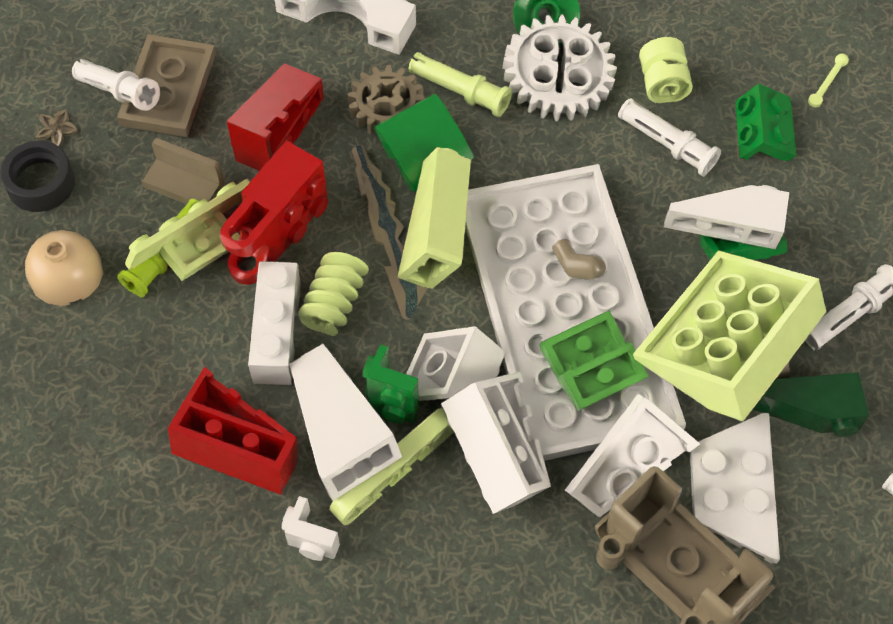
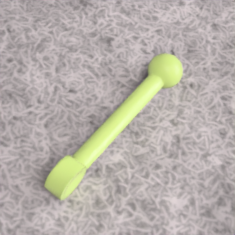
(816, 100)

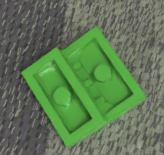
(592, 360)

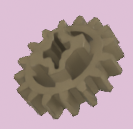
(385, 94)

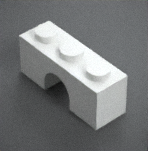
(273, 323)

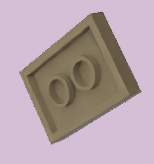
(181, 74)

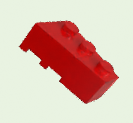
(274, 115)
(231, 436)

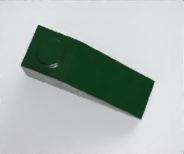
(818, 403)

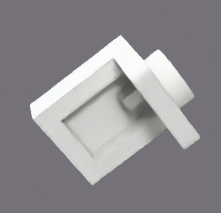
(310, 538)

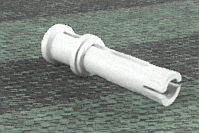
(124, 85)
(682, 144)
(865, 298)

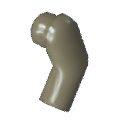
(578, 265)

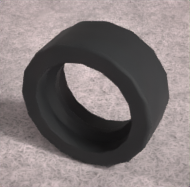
(45, 197)

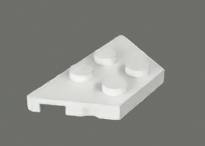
(736, 486)

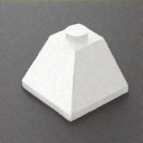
(453, 361)

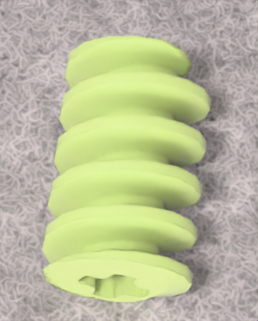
(332, 291)

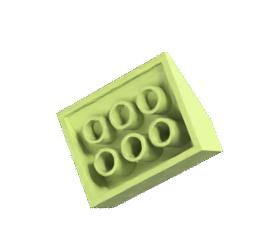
(733, 332)

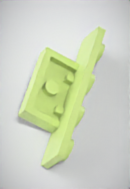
(194, 239)

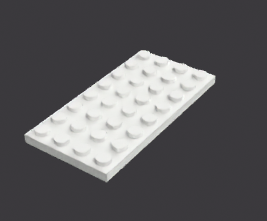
(534, 299)

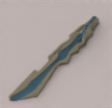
(386, 230)

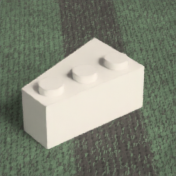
(498, 441)

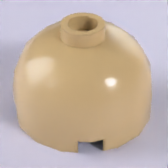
(63, 267)

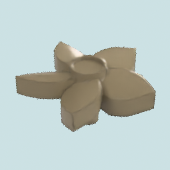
(56, 127)

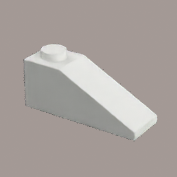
(741, 215)

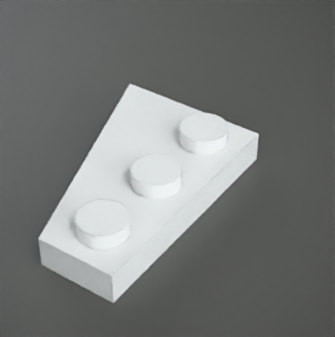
(633, 445)

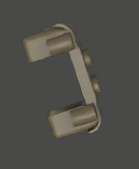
(680, 555)

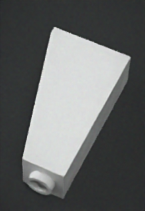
(342, 426)

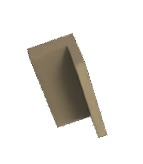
(183, 174)

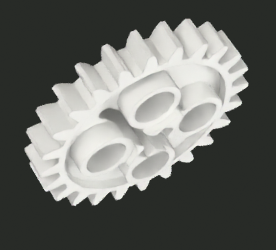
(592, 70)

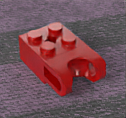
(275, 209)

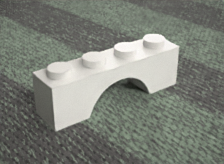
(387, 21)

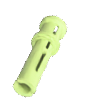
(474, 89)

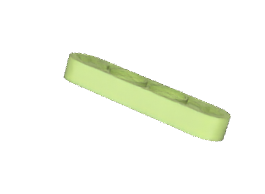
(414, 446)

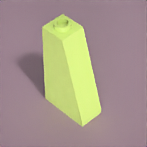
(437, 220)

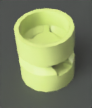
(665, 70)

